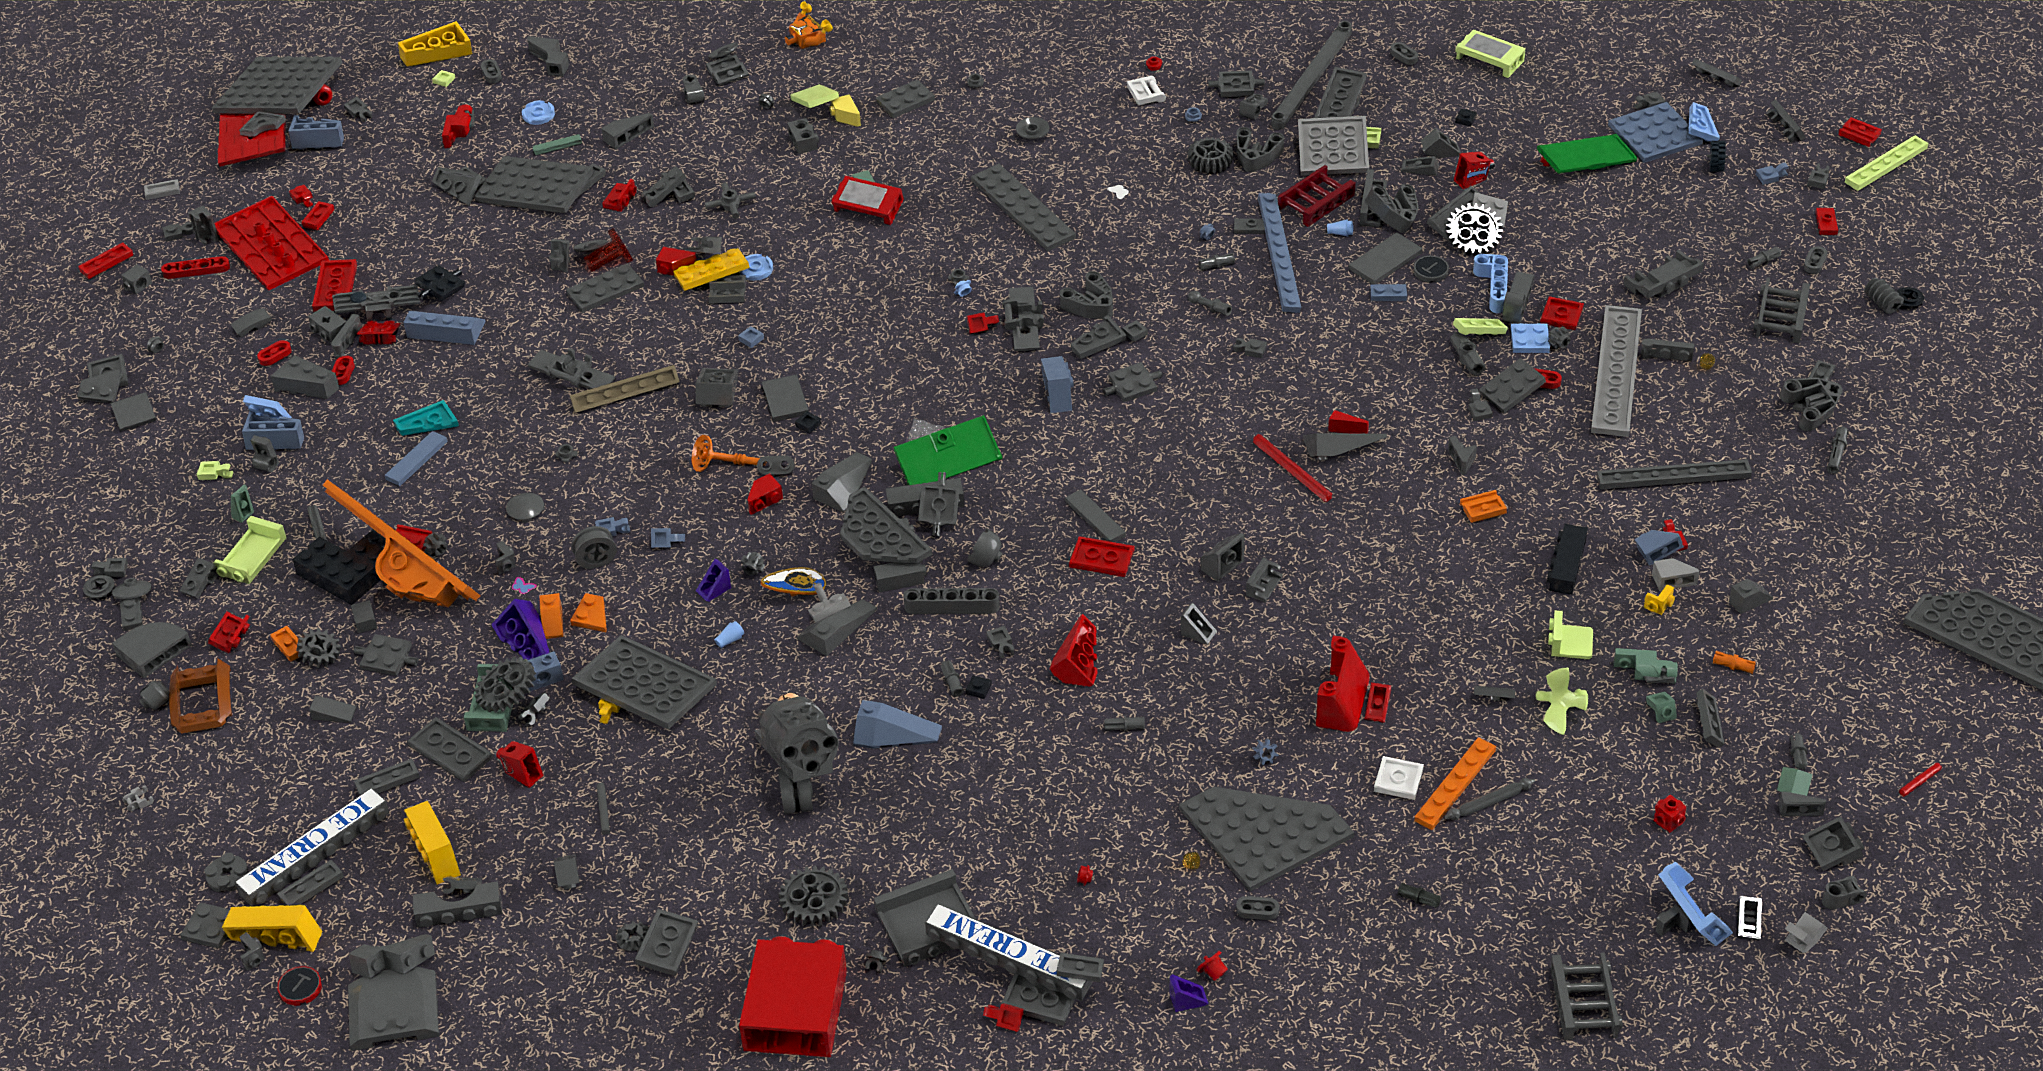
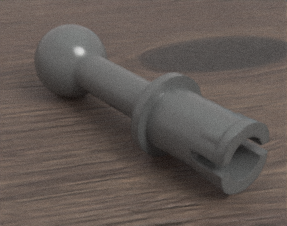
(1215, 305)

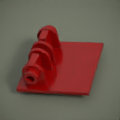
(384, 331)

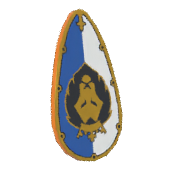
(794, 581)

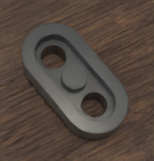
(1404, 53)
(491, 71)
(1815, 260)
(776, 465)
(1258, 908)

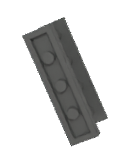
(1796, 318)
(1567, 1007)

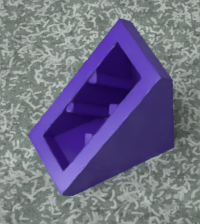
(715, 581)
(1186, 994)

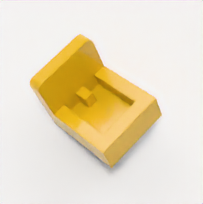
(1660, 603)

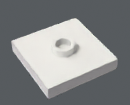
(1398, 778)

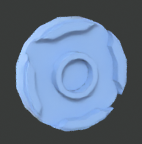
(538, 112)
(760, 268)

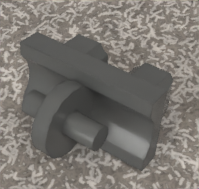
(560, 255)

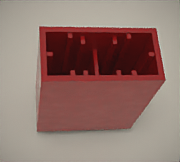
(793, 997)

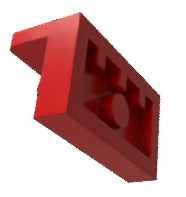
(620, 196)

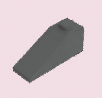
(626, 129)

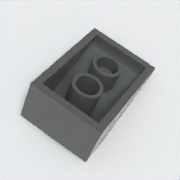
(716, 387)

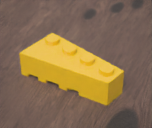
(435, 45)
(274, 925)

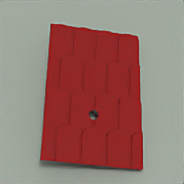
(239, 148)
(270, 243)

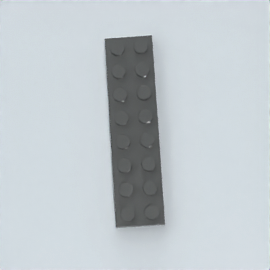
(1023, 207)

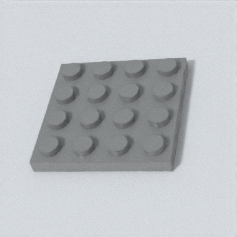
(1335, 143)

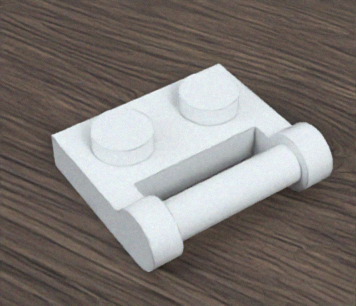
(1141, 92)

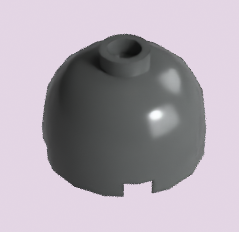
(986, 549)

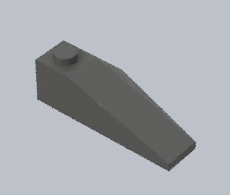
(834, 629)

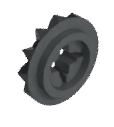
(102, 581)
(635, 942)

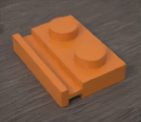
(1483, 506)

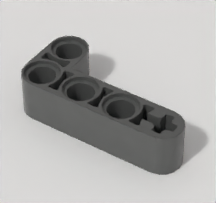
(1518, 297)

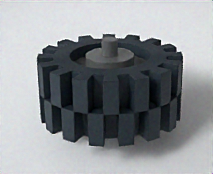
(1717, 156)

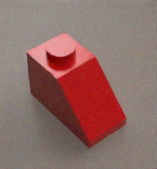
(671, 259)

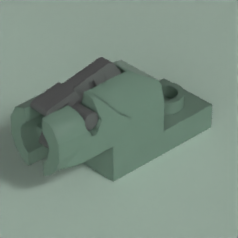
(1646, 665)

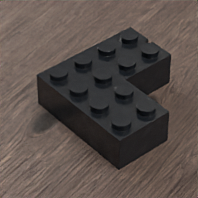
(340, 571)

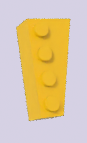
(431, 841)

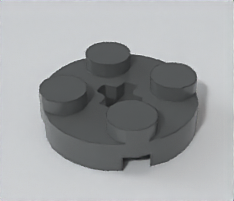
(215, 871)

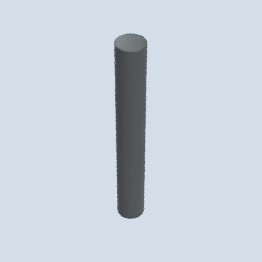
(603, 808)

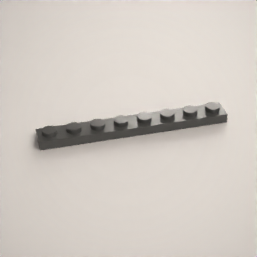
(1674, 474)

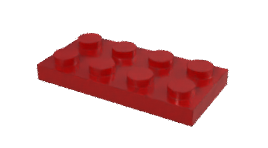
(333, 278)

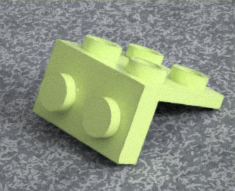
(1569, 640)

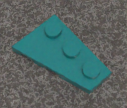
(426, 419)

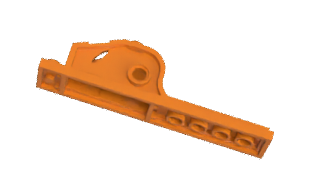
(404, 565)

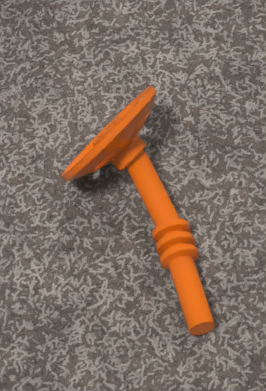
(699, 450)

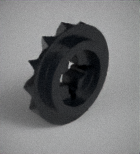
(1916, 300)

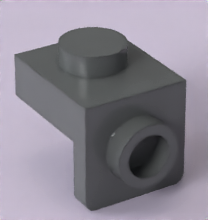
(506, 558)
(1670, 919)
(253, 954)

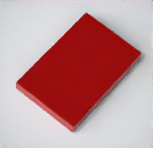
(1101, 556)

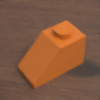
(551, 615)

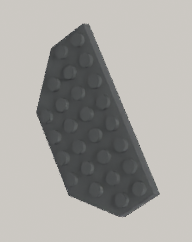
(1985, 630)

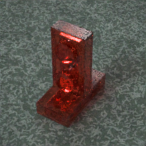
(608, 252)

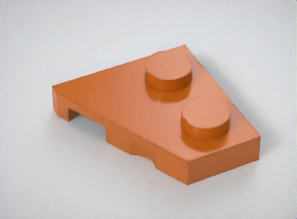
(590, 613)

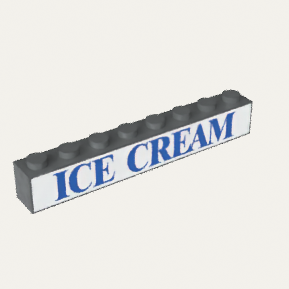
(312, 848)
(1002, 950)

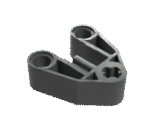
(1256, 158)
(1397, 212)
(1096, 301)
(1820, 398)

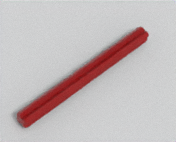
(1292, 468)

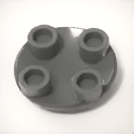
(525, 506)

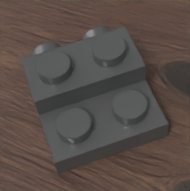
(1834, 844)

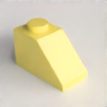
(845, 110)

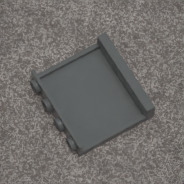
(909, 907)

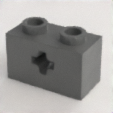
(326, 323)

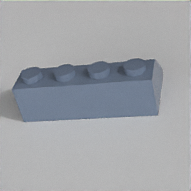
(443, 327)

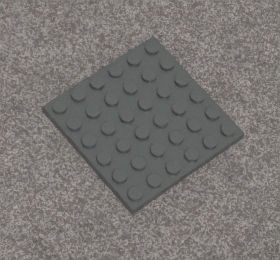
(277, 85)

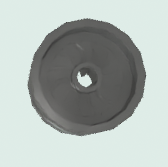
(794, 791)

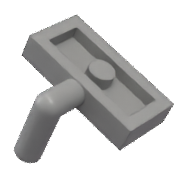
(827, 607)

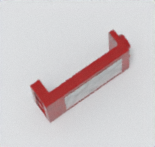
(868, 198)

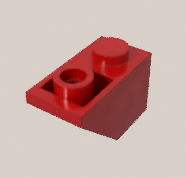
(764, 493)

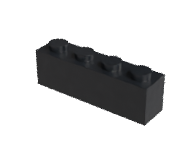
(1568, 559)

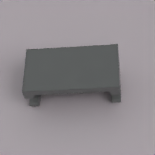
(203, 224)
(707, 245)
(1263, 580)

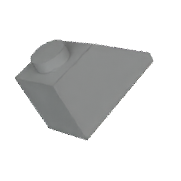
(1674, 573)

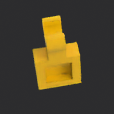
(606, 709)

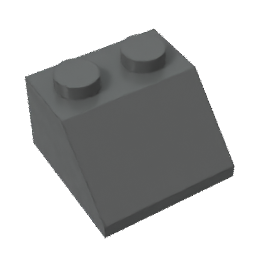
(1224, 557)

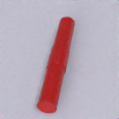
(1920, 779)

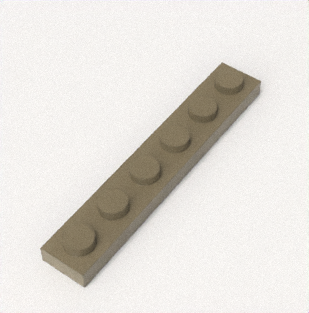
(624, 388)

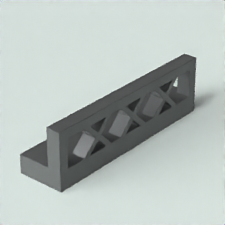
(1366, 212)

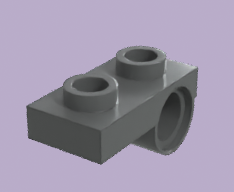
(1251, 106)
(265, 456)
(200, 574)

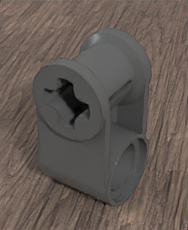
(692, 90)
(1842, 893)

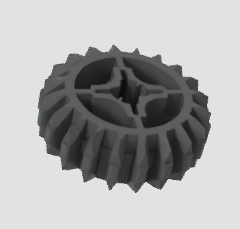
(1210, 155)

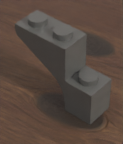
(549, 51)
(398, 957)

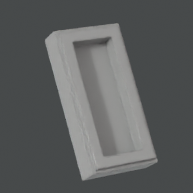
(161, 189)

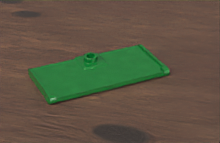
(1587, 153)
(948, 451)

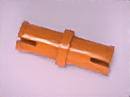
(1734, 662)

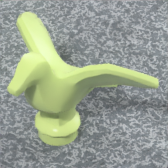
(1561, 699)

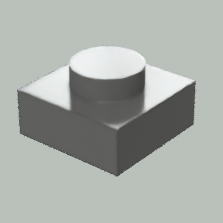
(1135, 331)

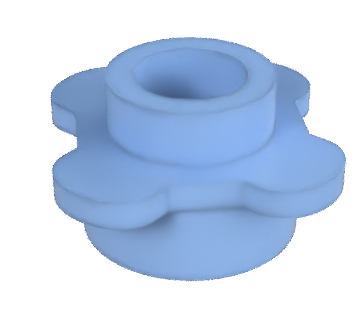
(963, 288)

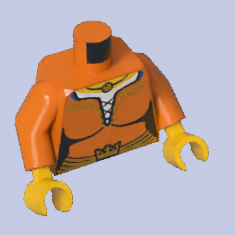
(806, 30)

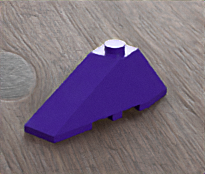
(522, 629)

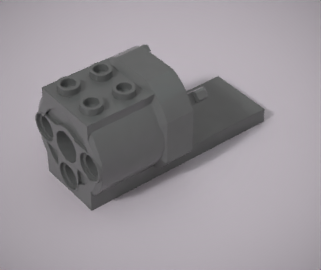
(798, 738)

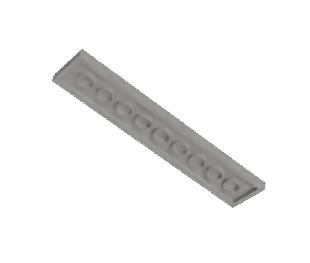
(1616, 371)

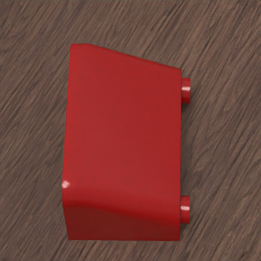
(1342, 701)

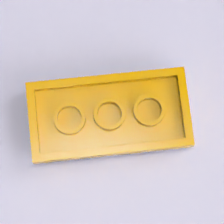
(711, 269)

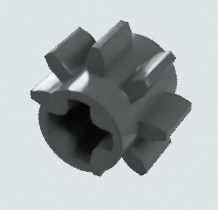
(1559, 337)
(435, 544)
(752, 563)

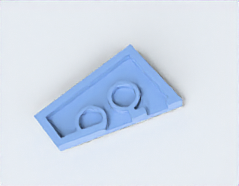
(1701, 123)

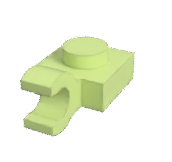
(211, 470)

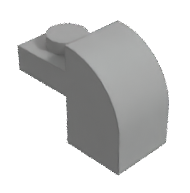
(1805, 933)

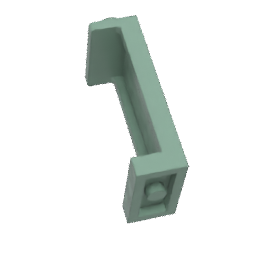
(481, 720)

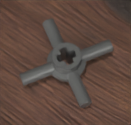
(730, 200)

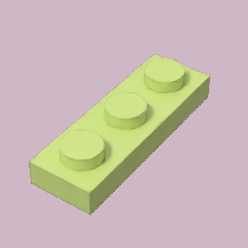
(1479, 326)

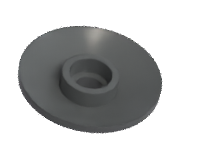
(723, 51)
(1032, 128)
(590, 246)
(131, 589)

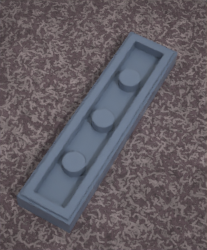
(416, 458)

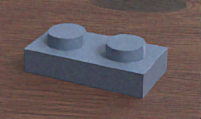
(1388, 292)

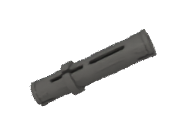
(1838, 445)

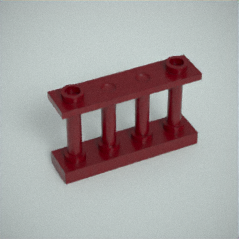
(1319, 208)

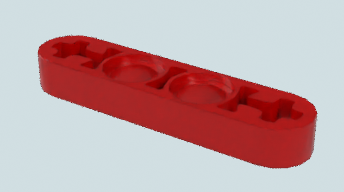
(171, 271)

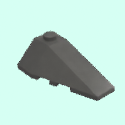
(1332, 444)
(840, 481)

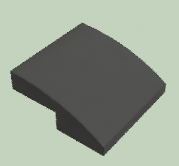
(726, 69)
(728, 289)
(133, 411)

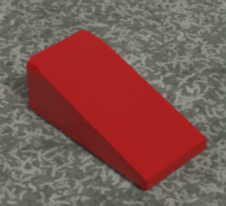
(1345, 423)
(1378, 702)

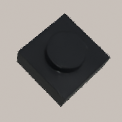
(1466, 117)
(808, 422)
(978, 687)

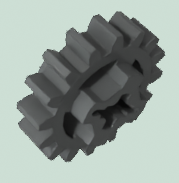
(318, 648)

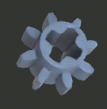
(1259, 750)

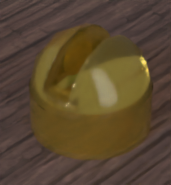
(1705, 359)
(1191, 860)

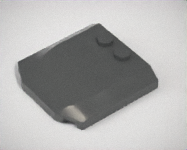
(393, 1007)

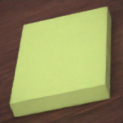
(814, 96)

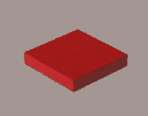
(1562, 313)

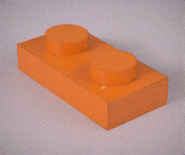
(286, 642)

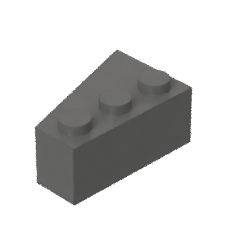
(305, 377)

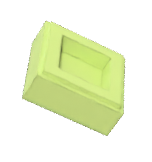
(443, 78)

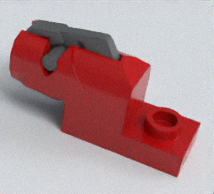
(458, 124)

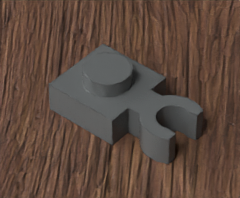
(358, 108)
(1819, 177)
(175, 231)
(1252, 348)
(1000, 639)

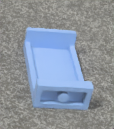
(1710, 926)

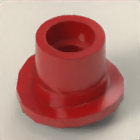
(1213, 966)

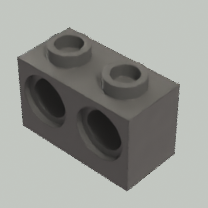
(803, 135)

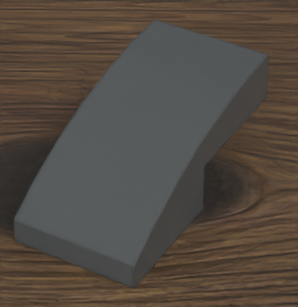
(246, 323)

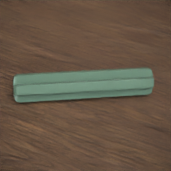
(557, 144)

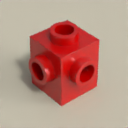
(1670, 813)

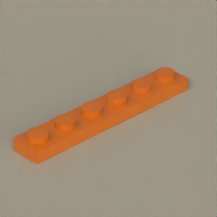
(1455, 783)

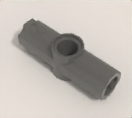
(1467, 353)

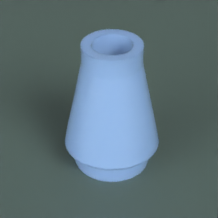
(1341, 228)
(731, 633)

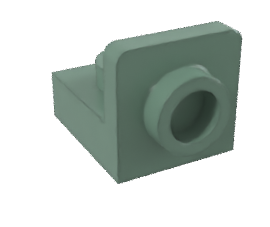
(1663, 705)

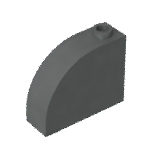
(151, 646)

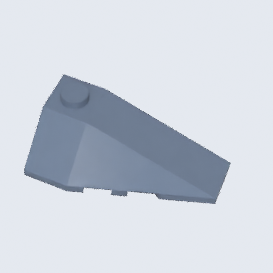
(885, 725)

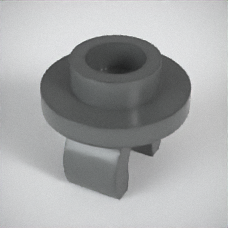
(875, 957)

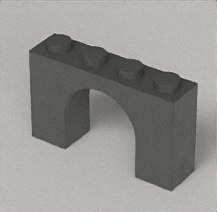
(899, 575)

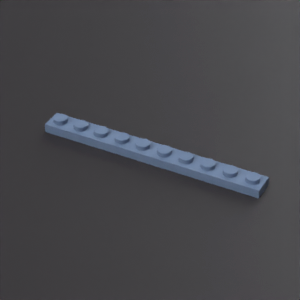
(1279, 253)

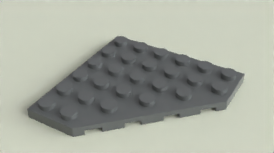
(1264, 833)

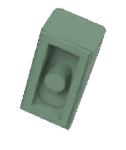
(241, 504)

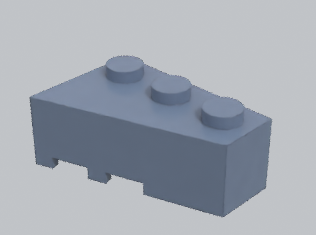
(315, 134)
(1057, 383)
(282, 432)

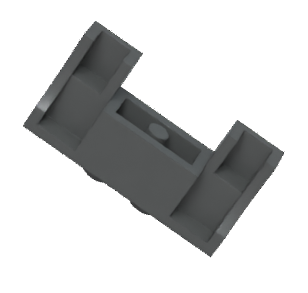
(1666, 278)

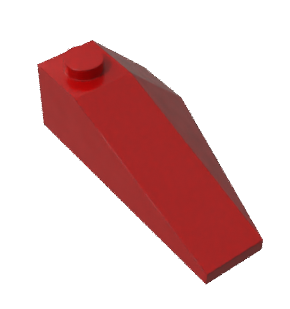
(1075, 657)

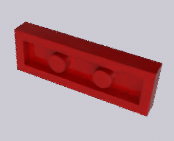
(105, 260)

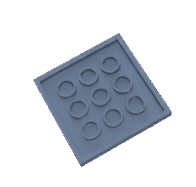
(1654, 132)

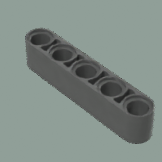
(951, 601)

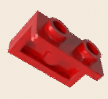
(228, 632)

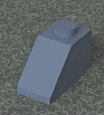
(1658, 545)

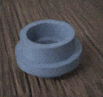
(1193, 114)
(1207, 231)

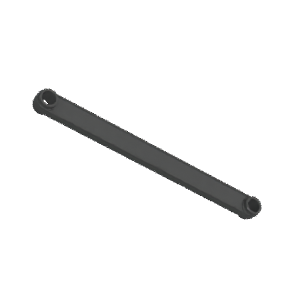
(1311, 75)

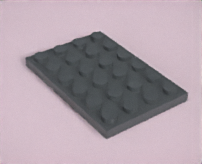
(534, 184)
(644, 682)

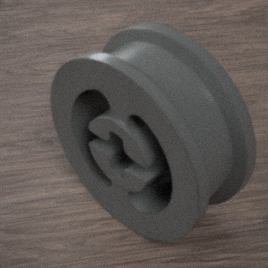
(593, 547)

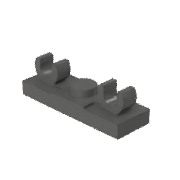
(1786, 120)

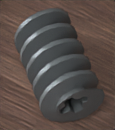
(1883, 295)

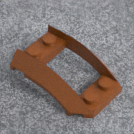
(192, 677)

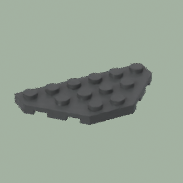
(878, 533)

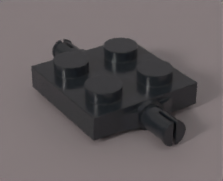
(439, 283)

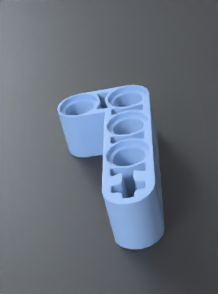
(1497, 269)

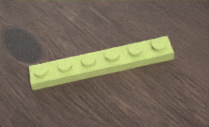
(1886, 163)

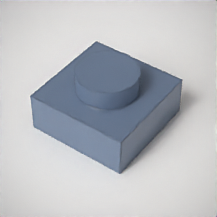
(751, 337)

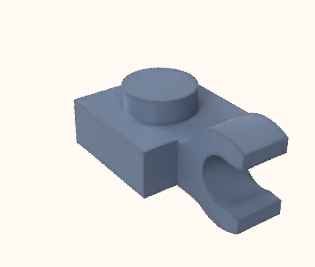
(1770, 174)
(614, 526)
(662, 537)

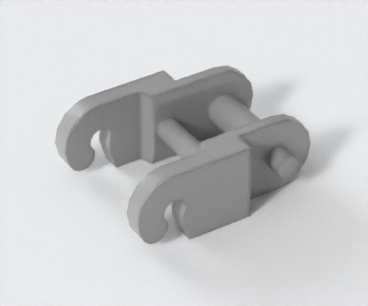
(139, 803)

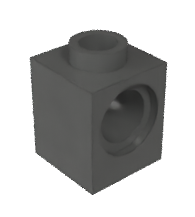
(136, 279)

